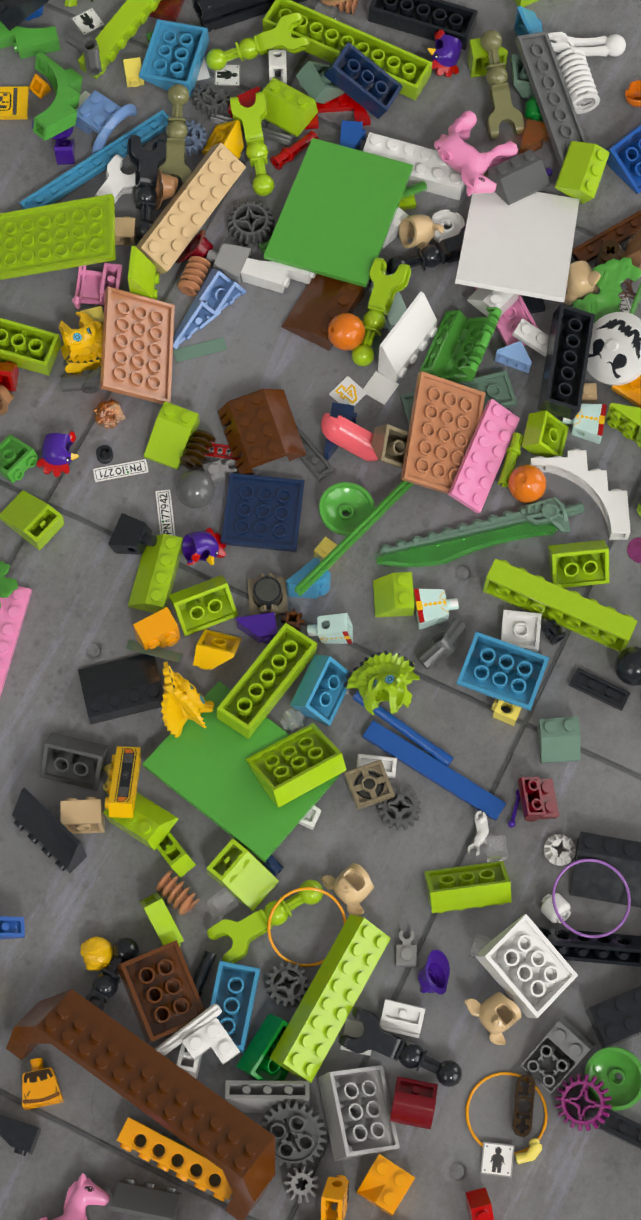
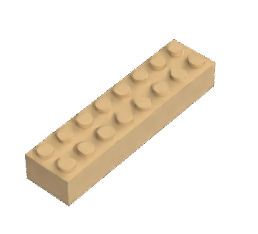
(190, 207)

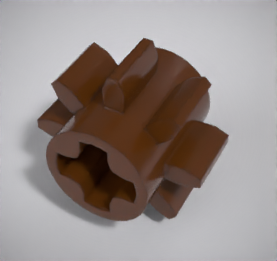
(293, 616)

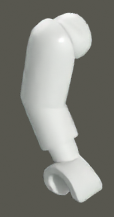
(482, 831)

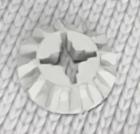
(551, 853)

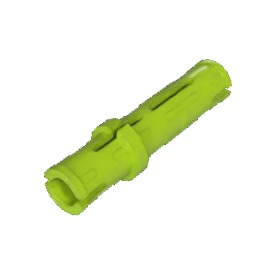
(513, 452)

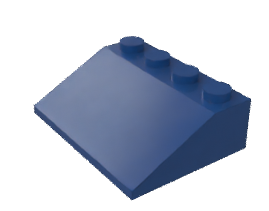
(626, 158)

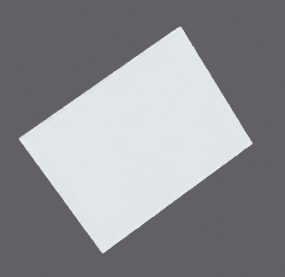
(519, 245)

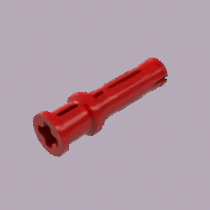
(287, 153)

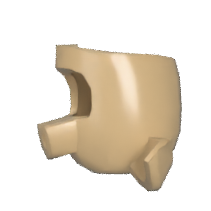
(420, 229)
(580, 281)
(350, 887)
(495, 1015)

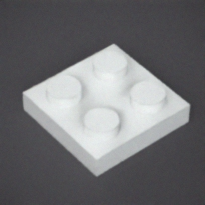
(521, 629)

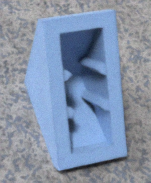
(514, 356)

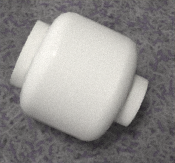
(561, 904)

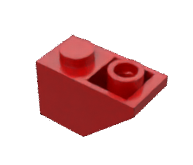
(479, 1205)

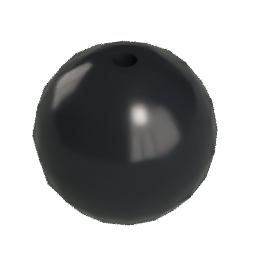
(629, 666)

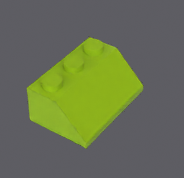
(288, 107)
(582, 170)
(579, 563)
(203, 605)
(148, 824)

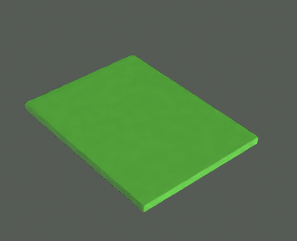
(338, 212)
(213, 776)

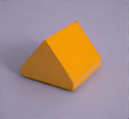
(39, 86)

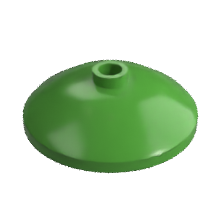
(344, 498)
(605, 1065)

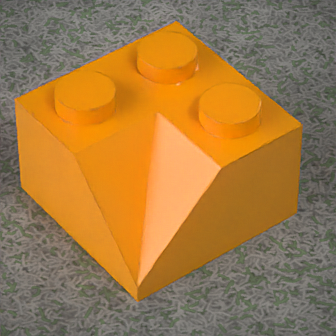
(157, 630)
(385, 1185)

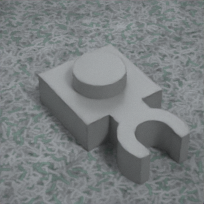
(218, 471)
(406, 953)

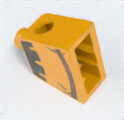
(40, 1086)
(337, 1192)

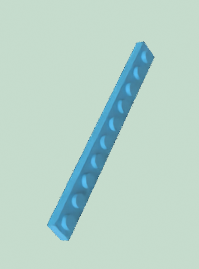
(95, 164)

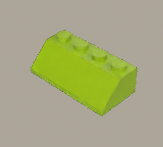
(156, 574)
(468, 887)

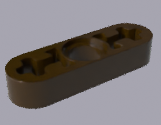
(527, 1122)

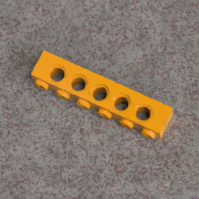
(133, 1128)

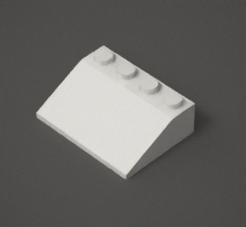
(407, 339)
(527, 966)

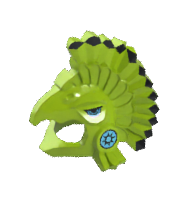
(383, 679)

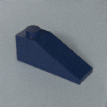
(345, 411)

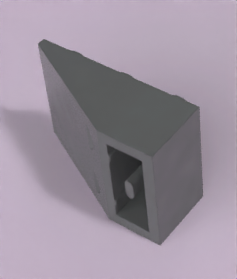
(557, 1054)

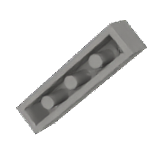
(261, 1095)

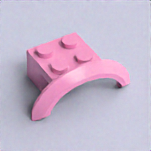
(92, 284)

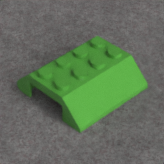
(460, 345)

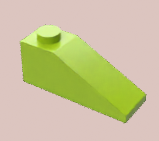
(175, 855)

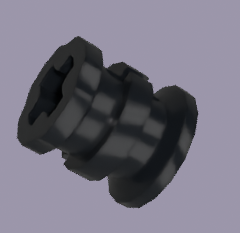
(553, 632)

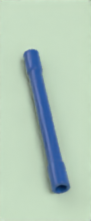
(438, 753)

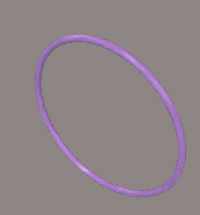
(566, 925)

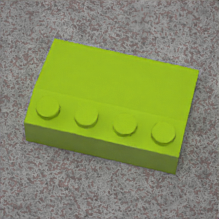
(296, 764)

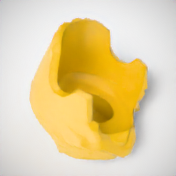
(96, 953)

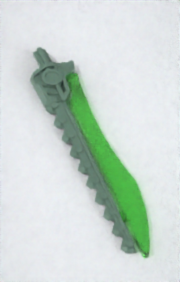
(540, 518)

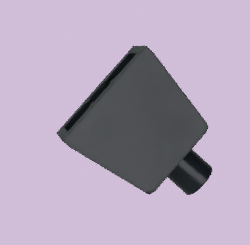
(131, 536)

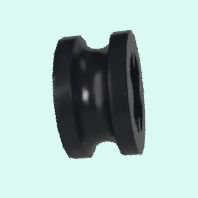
(104, 460)

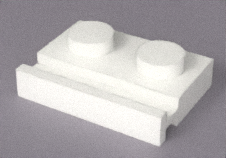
(402, 1018)

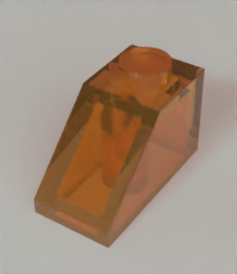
(534, 136)

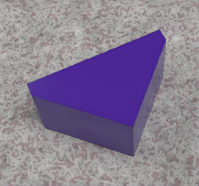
(65, 152)

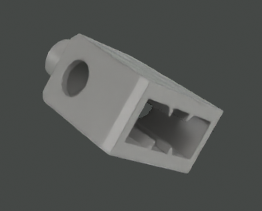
(230, 260)

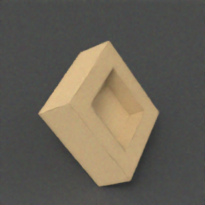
(589, 393)

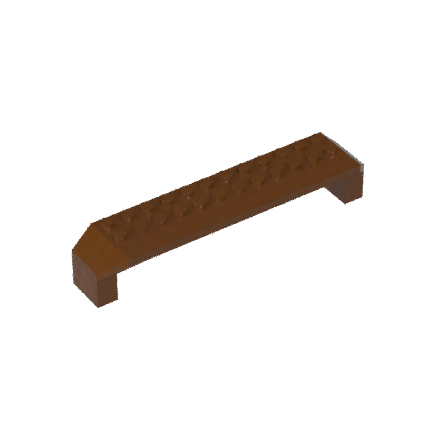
(157, 1088)

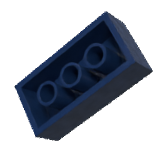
(363, 80)

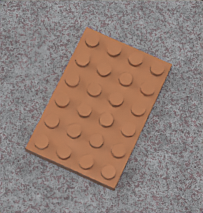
(137, 346)
(439, 431)

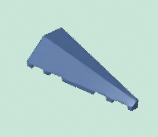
(212, 298)

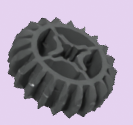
(261, 220)

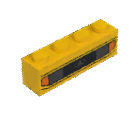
(124, 782)

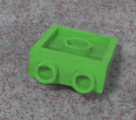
(15, 458)

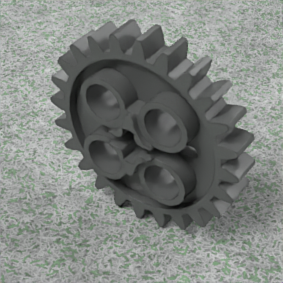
(309, 1128)

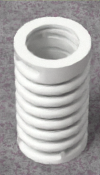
(578, 80)

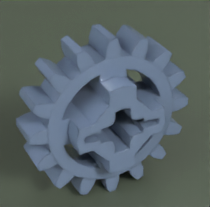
(192, 142)

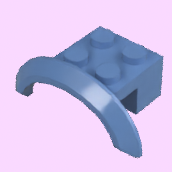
(101, 116)

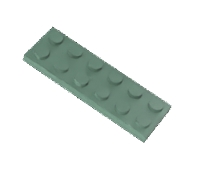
(496, 387)

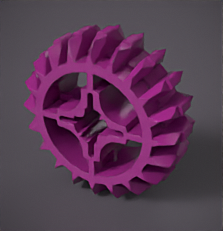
(584, 1092)

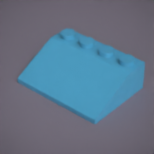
(175, 55)
(503, 671)

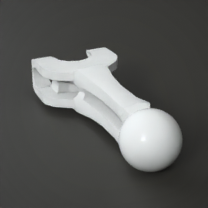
(600, 46)

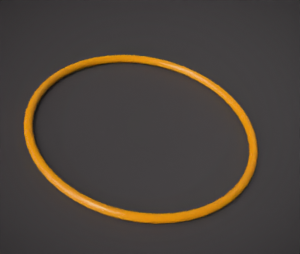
(277, 903)
(498, 1074)

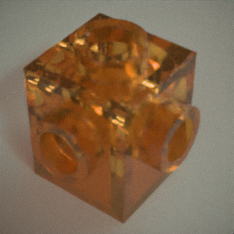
(108, 414)

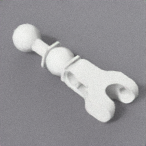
(117, 182)

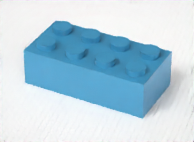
(236, 994)

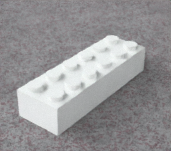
(426, 164)

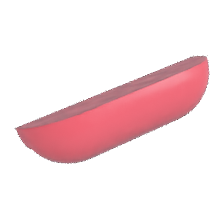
(348, 436)

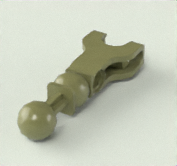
(499, 90)
(176, 133)

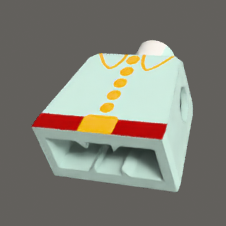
(589, 422)
(432, 606)
(333, 629)

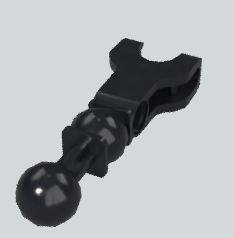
(146, 168)
(431, 256)
(106, 983)
(409, 1054)

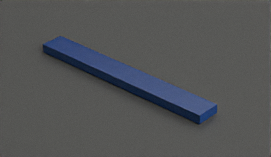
(434, 770)

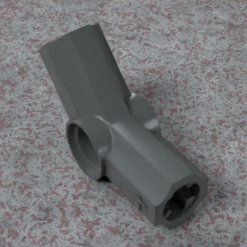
(83, 43)
(86, 381)

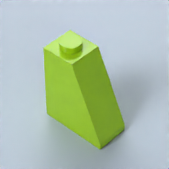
(161, 919)

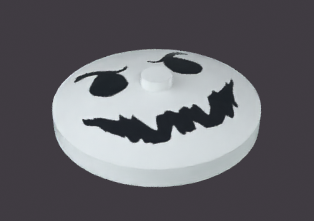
(615, 349)

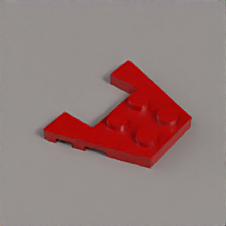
(340, 104)

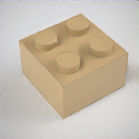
(83, 815)

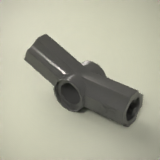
(442, 643)

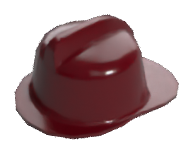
(197, 247)

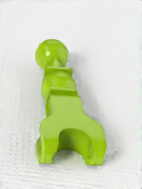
(273, 39)
(256, 150)
(379, 306)
(256, 924)

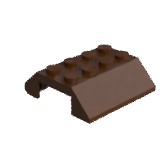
(260, 429)

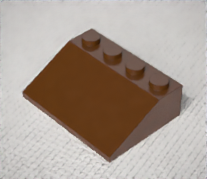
(319, 305)
(161, 991)

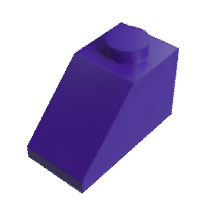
(259, 627)

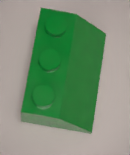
(256, 1058)

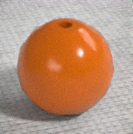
(346, 331)
(527, 483)

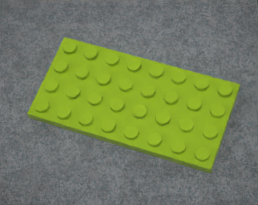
(57, 236)

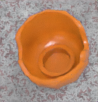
(633, 94)

